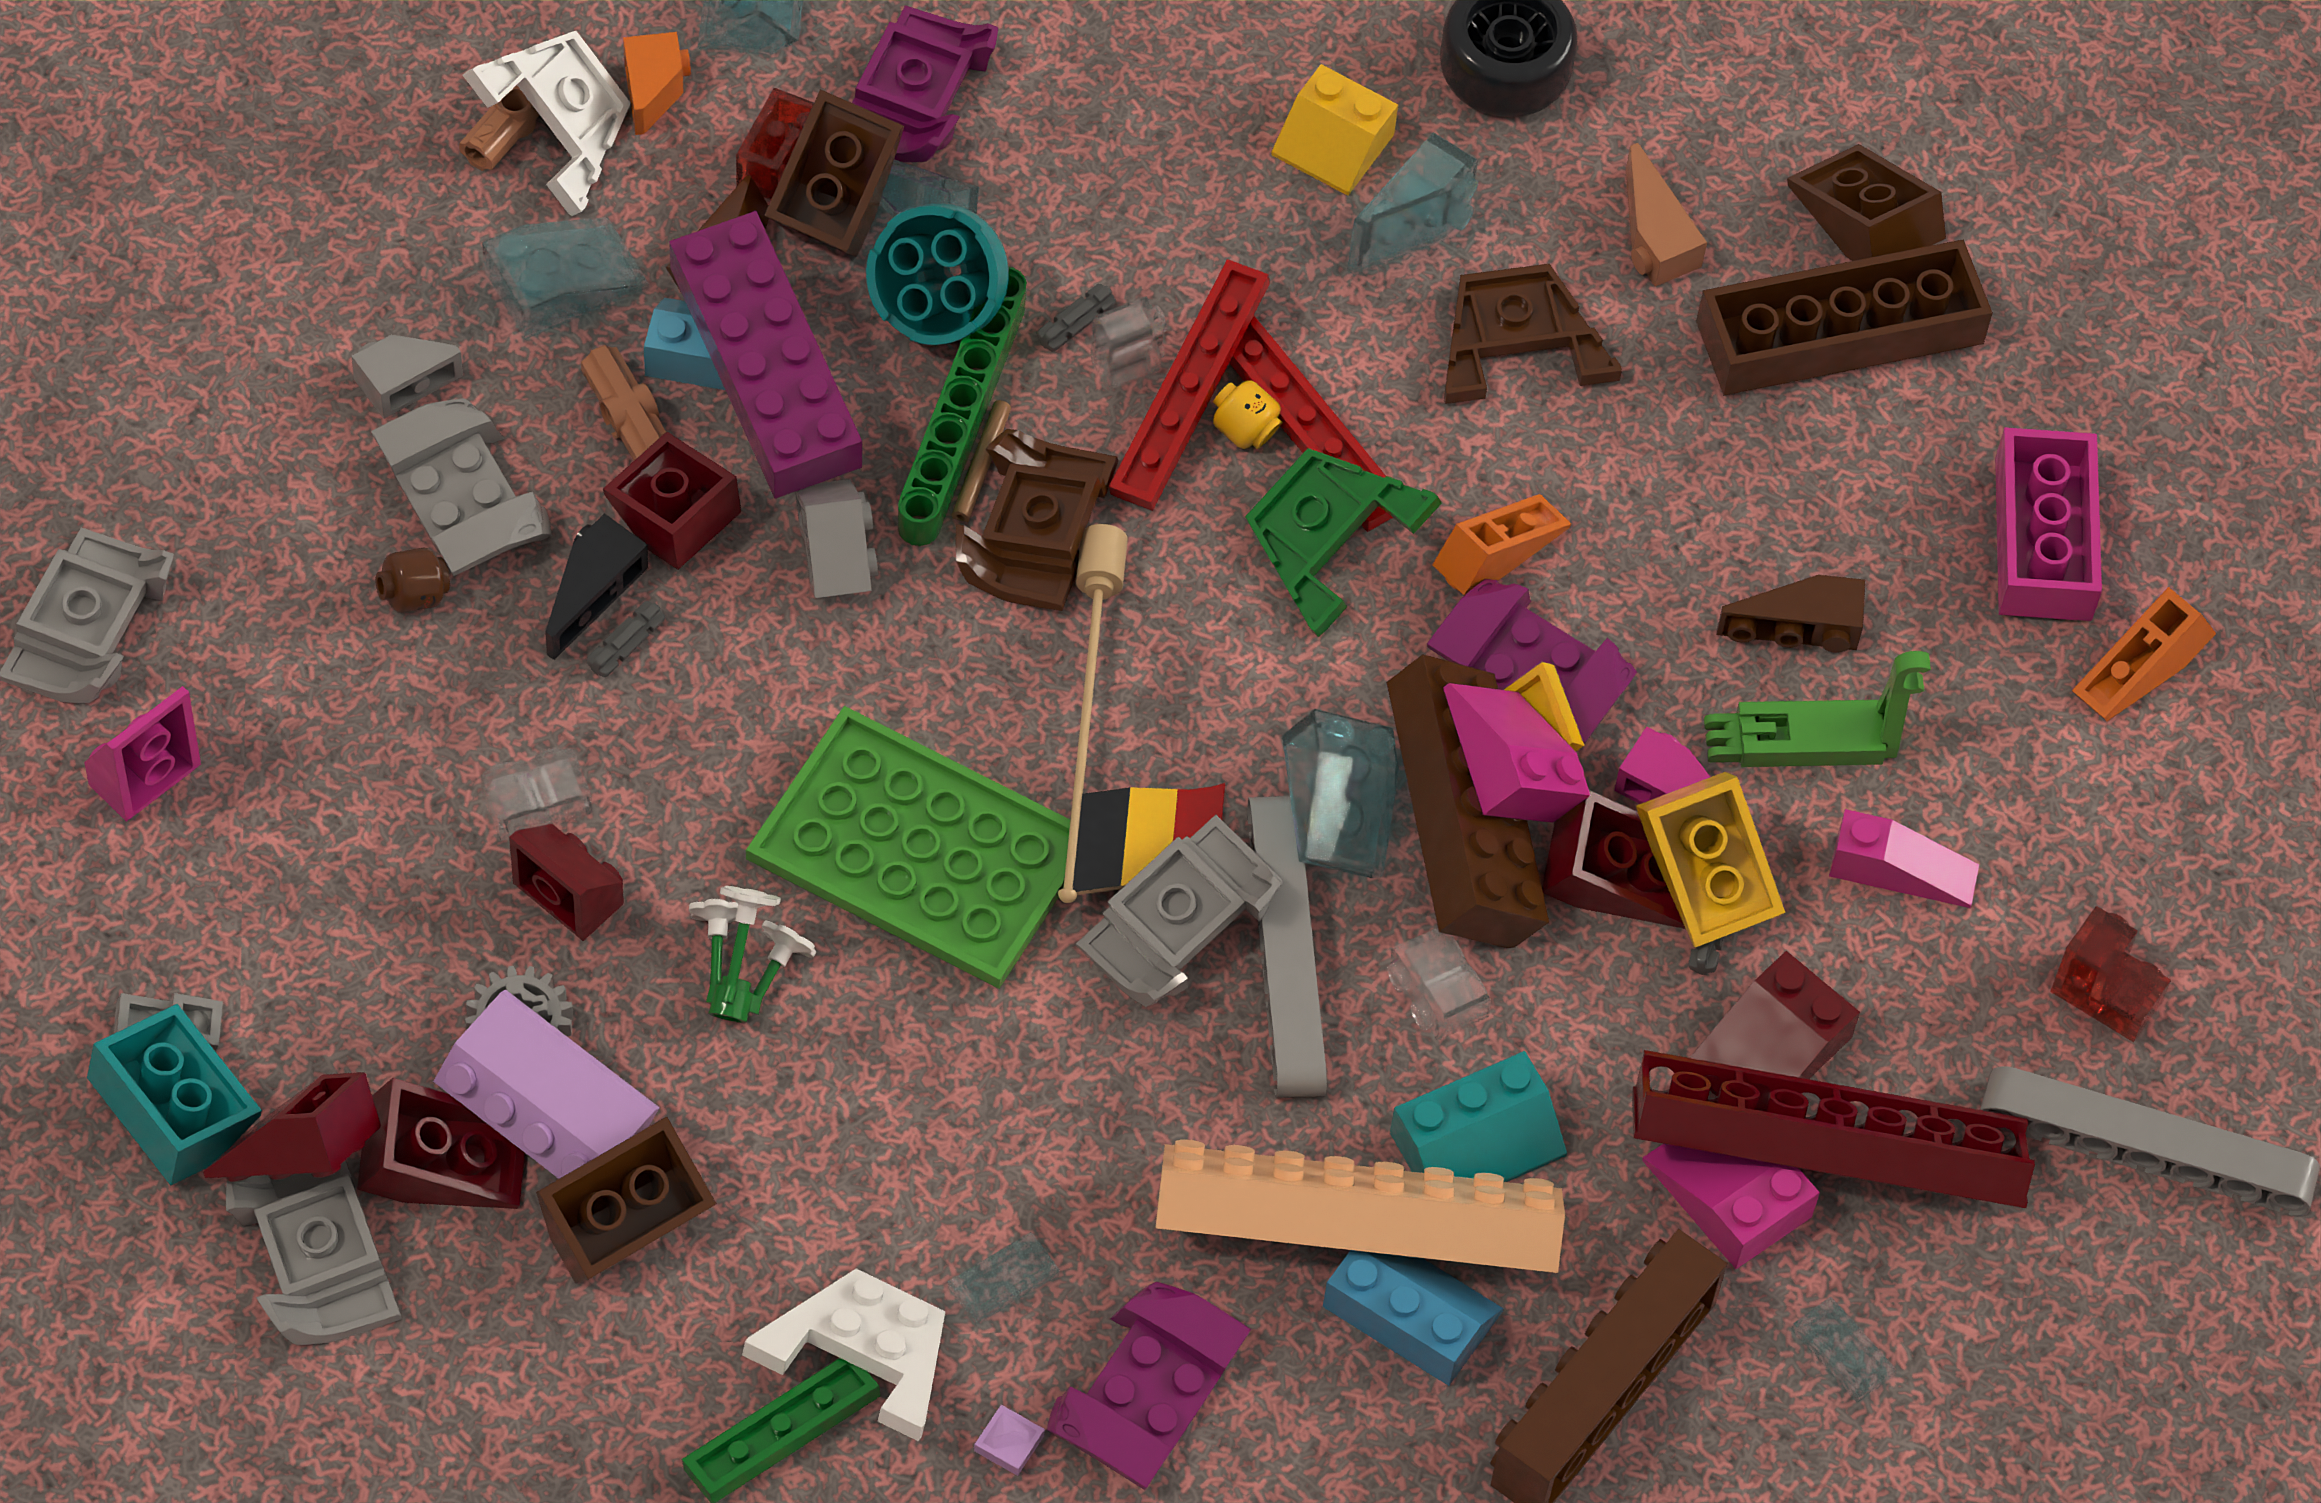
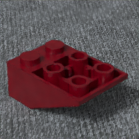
(306, 1133)

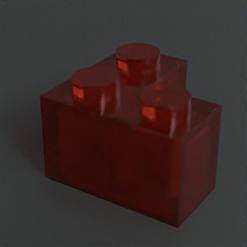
(772, 140)
(2104, 977)

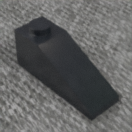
(598, 570)

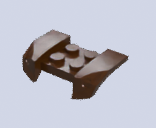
(1034, 521)

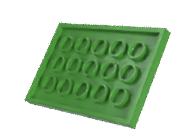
(917, 846)

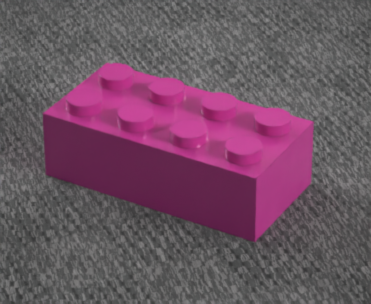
(2048, 524)

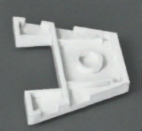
(572, 98)
(869, 1328)

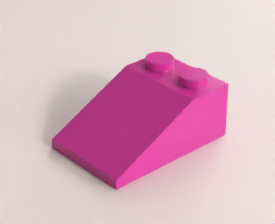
(1515, 755)
(146, 756)
(1735, 1199)

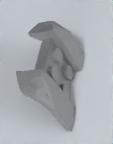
(457, 484)
(80, 616)
(1178, 910)
(319, 1254)

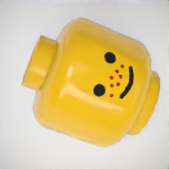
(1246, 414)

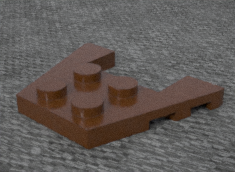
(1519, 314)

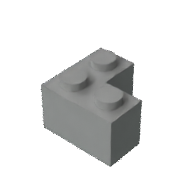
(834, 529)

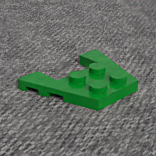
(1315, 513)

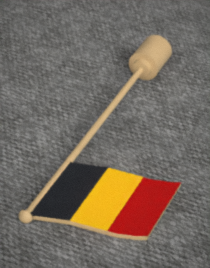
(1124, 828)

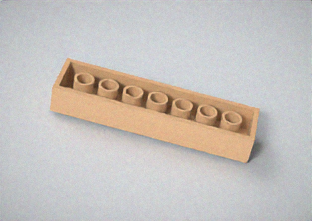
(1361, 1206)

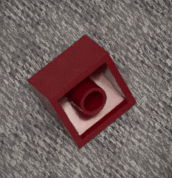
(674, 499)
(565, 878)

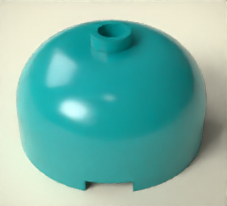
(913, 279)

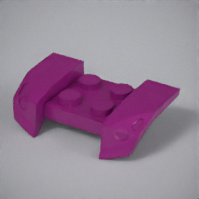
(919, 74)
(1501, 636)
(1150, 1382)

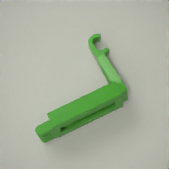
(1819, 730)

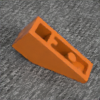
(1498, 542)
(2146, 655)

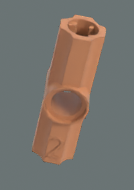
(499, 130)
(622, 400)

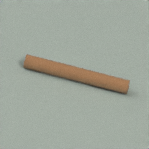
(980, 462)

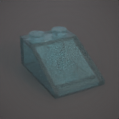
(1416, 206)
(560, 271)
(1341, 791)

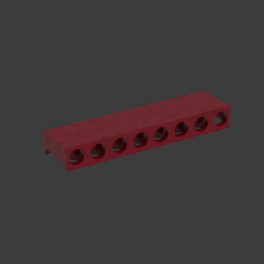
(1830, 1138)

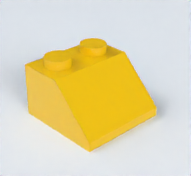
(1335, 129)

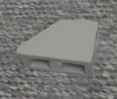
(404, 370)

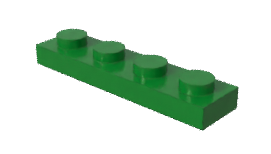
(780, 1428)

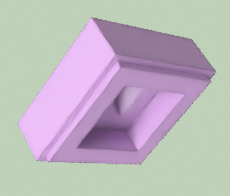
(1009, 1440)

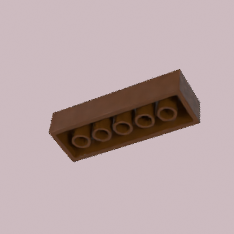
(1843, 317)
(1475, 863)
(1608, 1371)

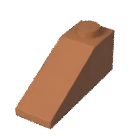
(1661, 231)

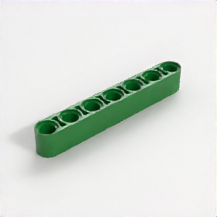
(958, 423)

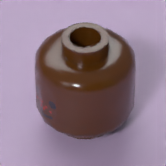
(413, 580)

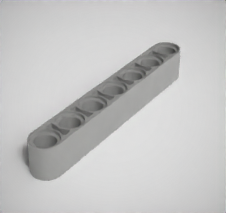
(1288, 955)
(2155, 1140)

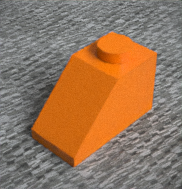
(654, 75)

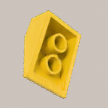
(1711, 858)

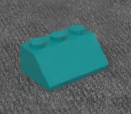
(172, 1092)
(1482, 1123)

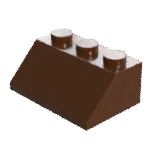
(623, 1200)

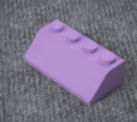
(541, 1088)

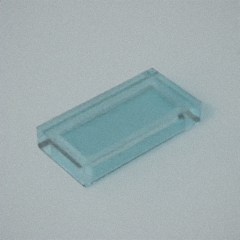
(1003, 1278)
(1844, 1349)

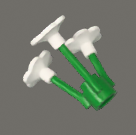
(731, 996)

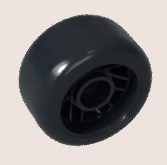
(1508, 54)

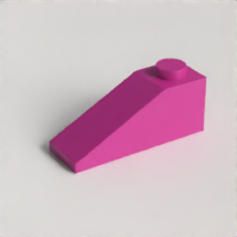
(1657, 767)
(1900, 860)

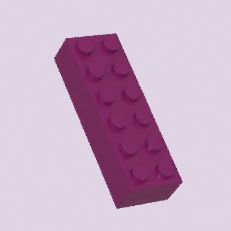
(765, 354)

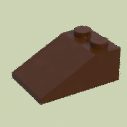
(836, 173)
(1870, 204)

